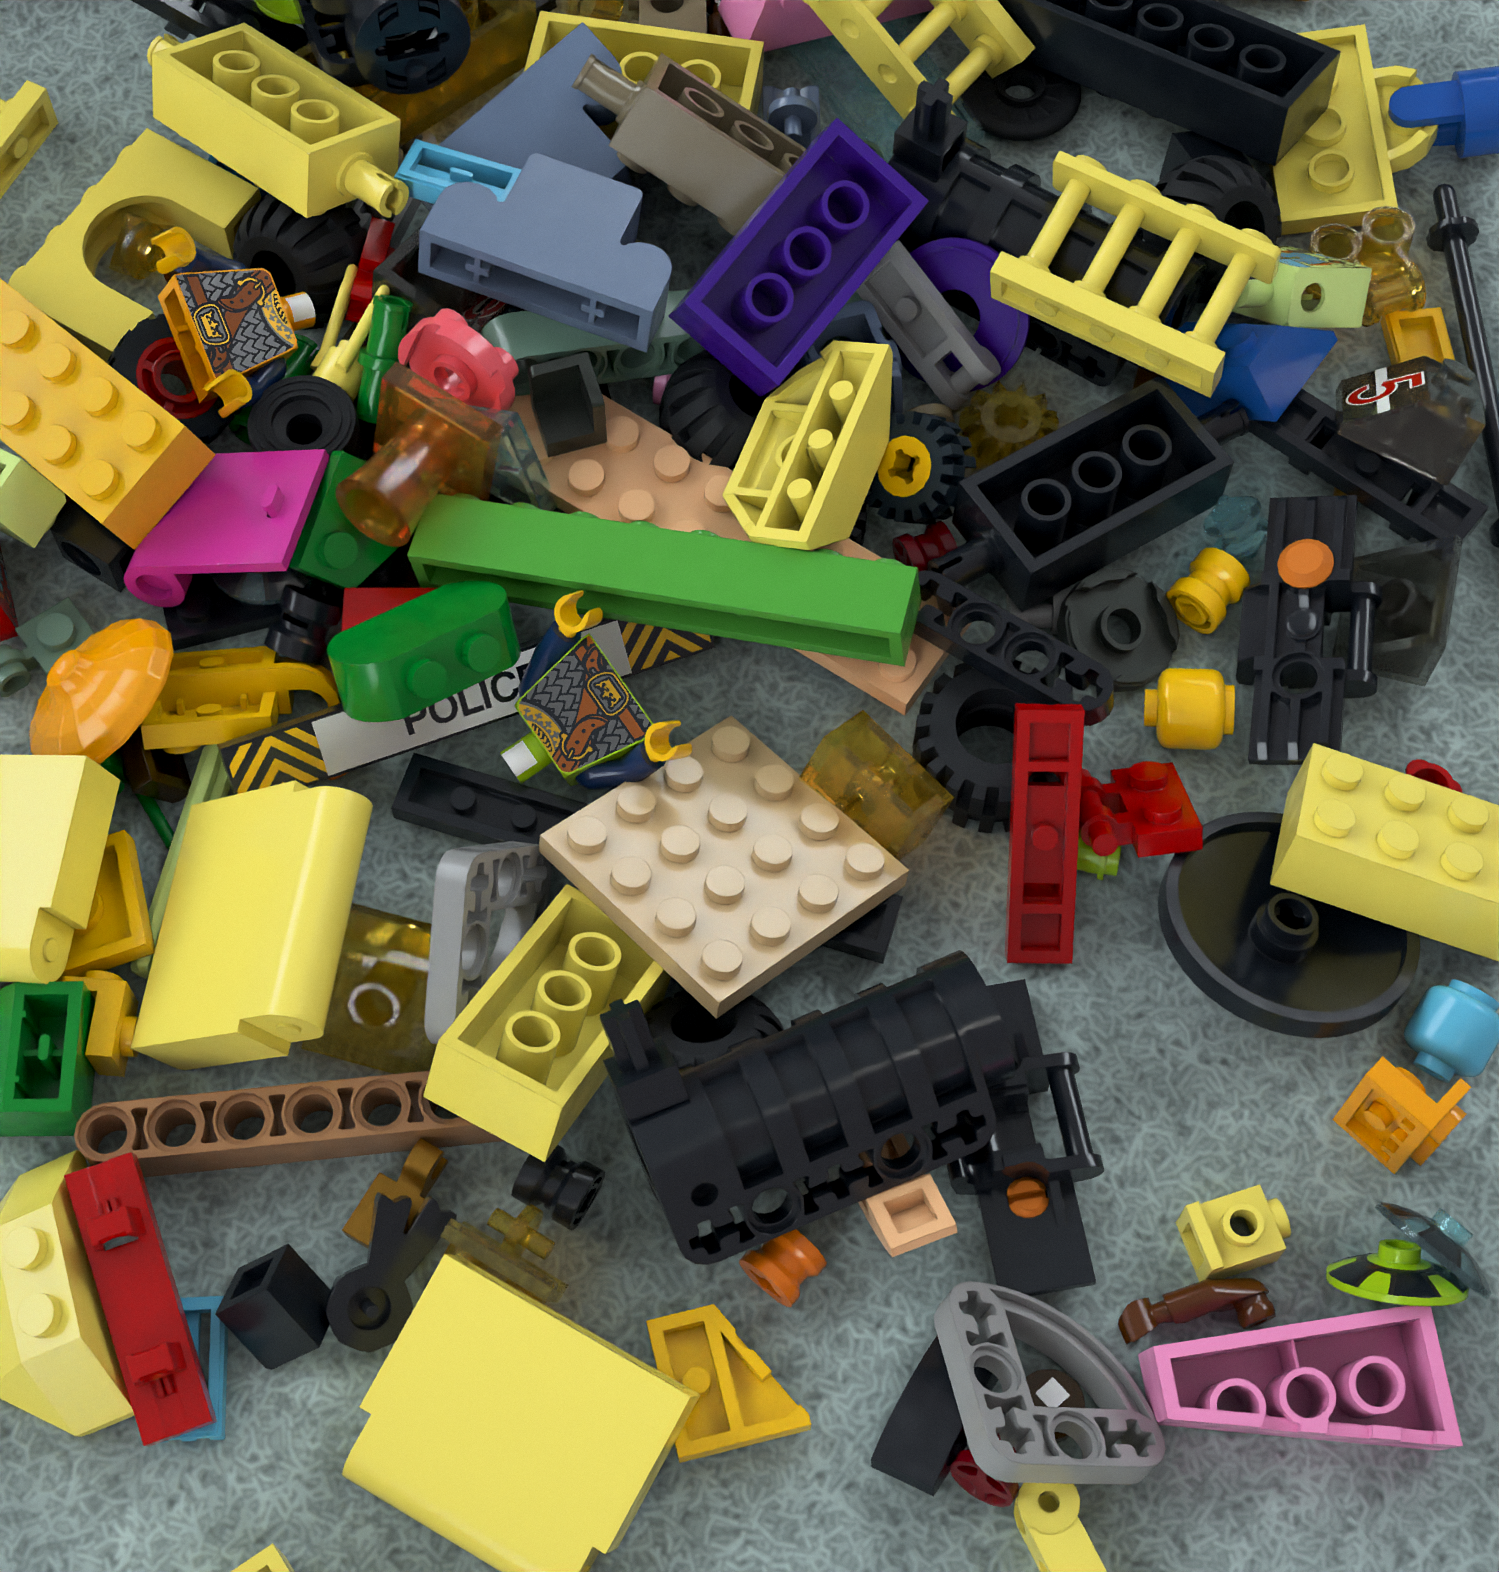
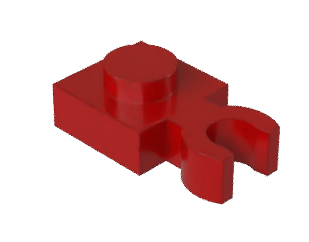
(374, 252)

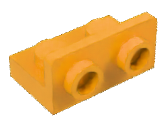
(1397, 1117)

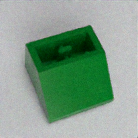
(43, 1058)

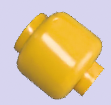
(1190, 708)

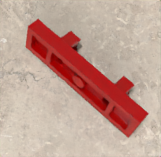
(1044, 833)
(140, 1300)

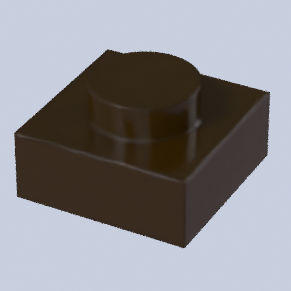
(154, 771)

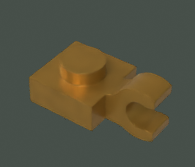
(416, 1180)

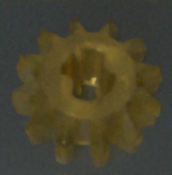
(1004, 423)

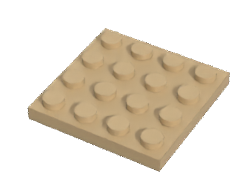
(723, 865)

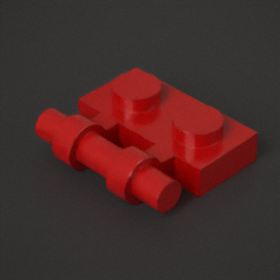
(1140, 808)

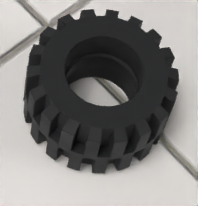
(955, 706)

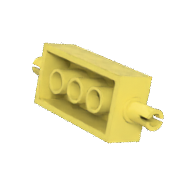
(278, 120)

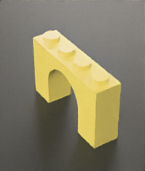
(149, 180)

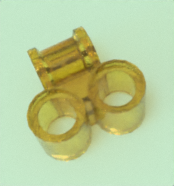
(1385, 248)

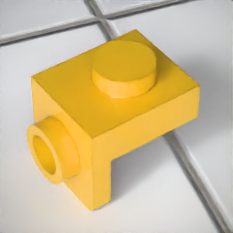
(111, 1022)

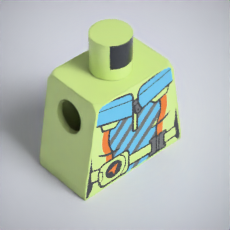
(1282, 303)

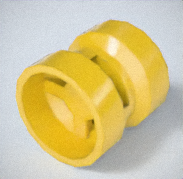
(1208, 589)

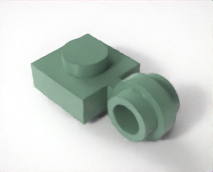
(45, 640)

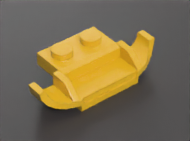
(227, 696)

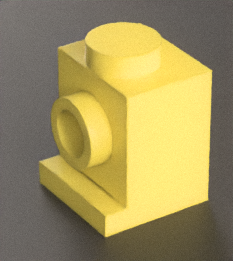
(1217, 1249)

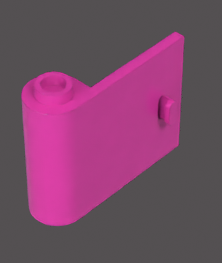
(231, 519)

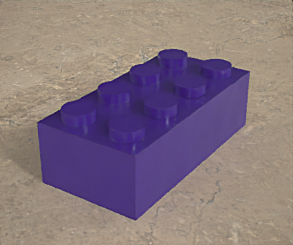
(799, 258)

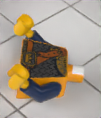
(228, 322)

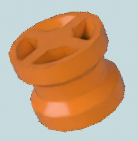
(783, 1265)

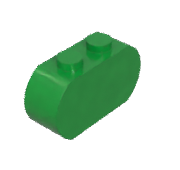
(424, 651)

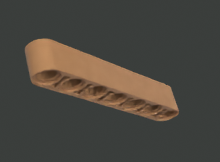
(280, 1139)

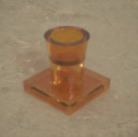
(422, 447)

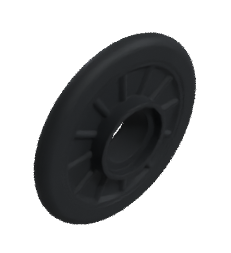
(1024, 119)

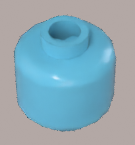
(1453, 1030)

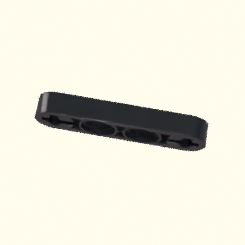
(1011, 639)

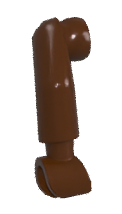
(1196, 1300)

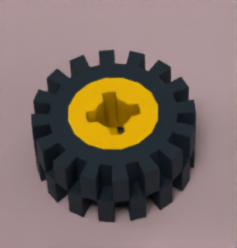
(935, 476)

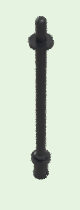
(1453, 237)

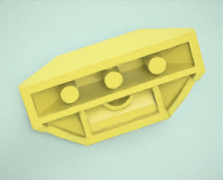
(815, 449)
(52, 1321)

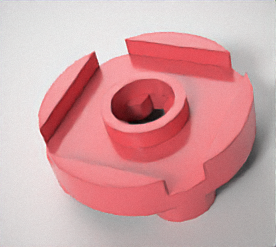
(460, 361)

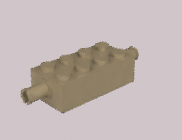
(692, 138)

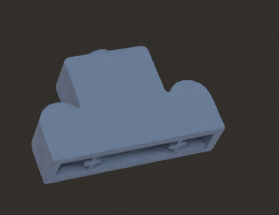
(546, 115)
(553, 249)

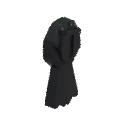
(372, 1300)

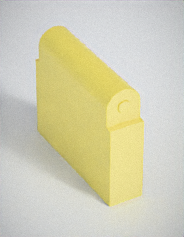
(50, 858)
(253, 925)
(514, 1426)

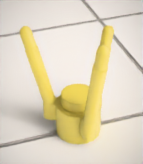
(341, 362)

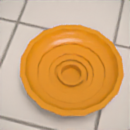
(102, 690)

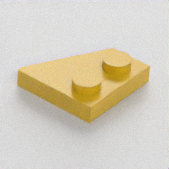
(737, 1393)

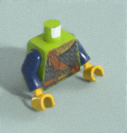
(584, 712)

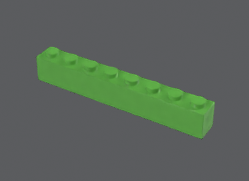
(673, 577)

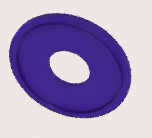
(966, 267)

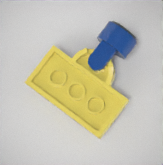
(1376, 127)

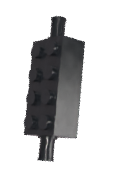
(1091, 492)

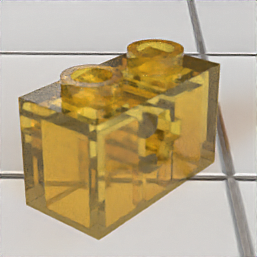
(877, 784)

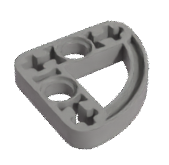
(466, 890)
(1031, 1428)

